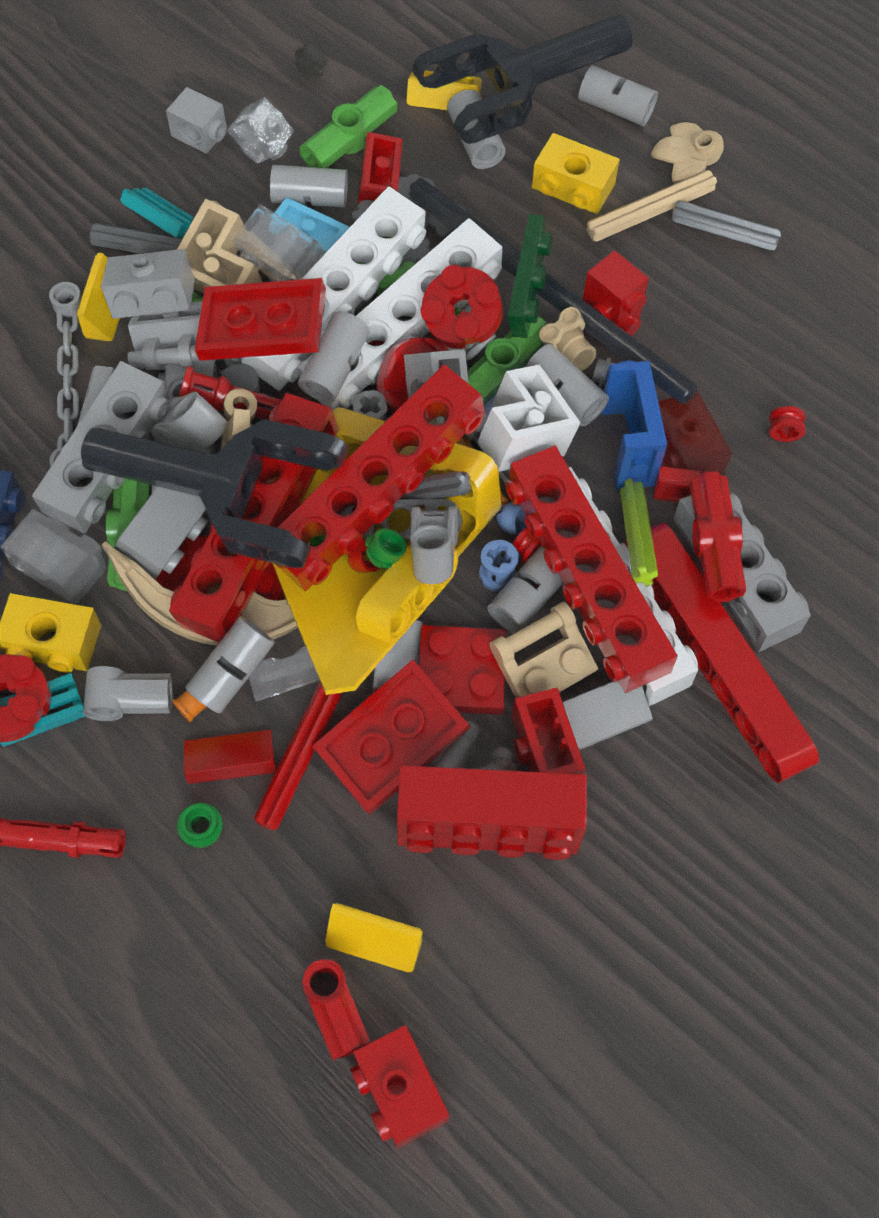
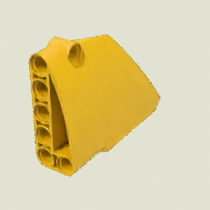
(360, 616)

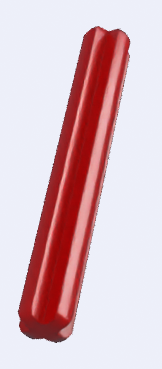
(296, 759)

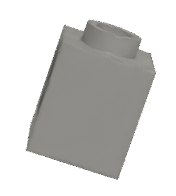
(197, 120)

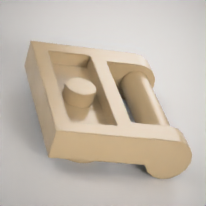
(551, 667)

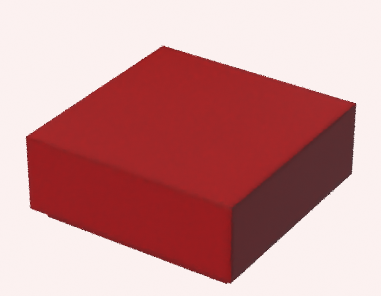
(673, 484)

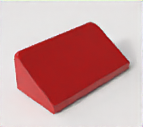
(379, 165)
(229, 756)

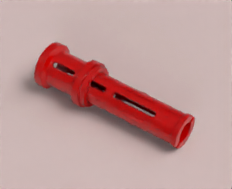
(219, 389)

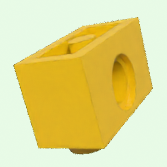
(575, 173)
(30, 618)

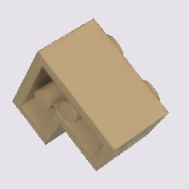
(213, 251)

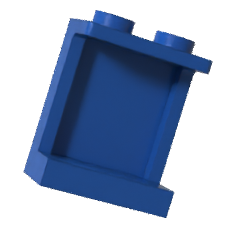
(634, 395)

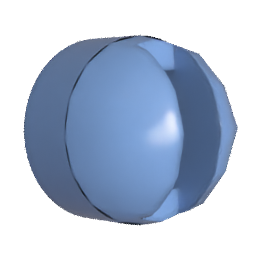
(511, 519)

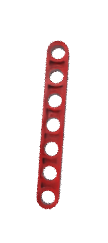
(729, 663)

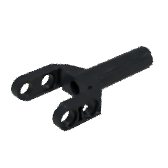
(517, 71)
(223, 479)

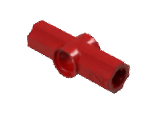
(717, 537)

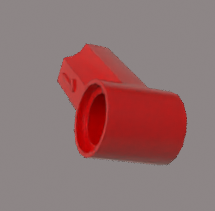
(335, 1013)

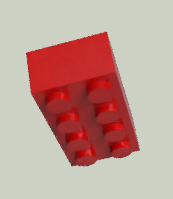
(491, 811)

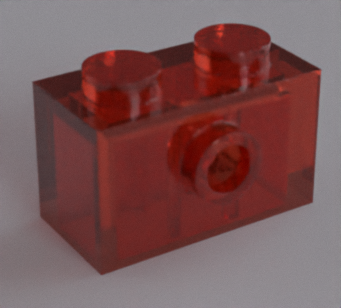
(693, 437)

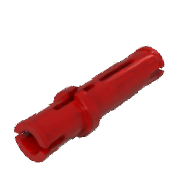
(65, 838)

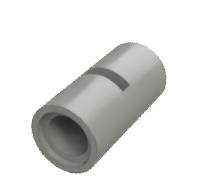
(618, 95)
(482, 153)
(309, 184)
(337, 352)
(575, 387)
(524, 594)
(229, 665)

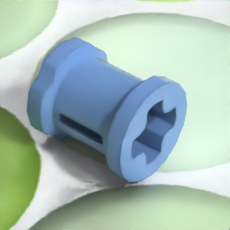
(491, 557)

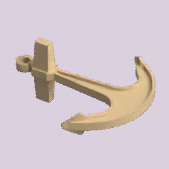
(268, 615)

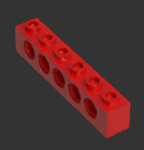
(440, 396)
(549, 476)
(217, 612)

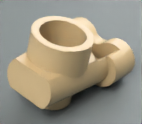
(569, 338)

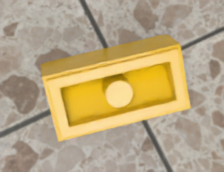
(439, 97)
(93, 309)
(373, 937)

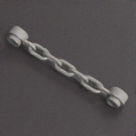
(59, 295)

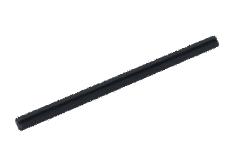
(561, 297)

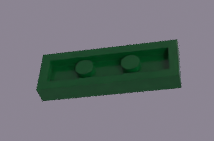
(529, 276)

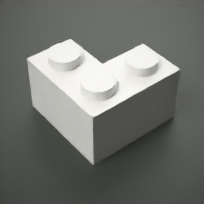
(527, 418)

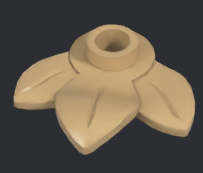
(689, 150)

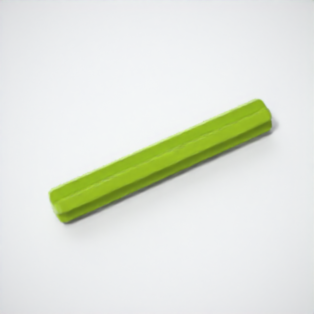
(638, 533)

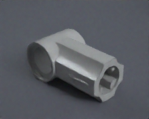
(115, 693)

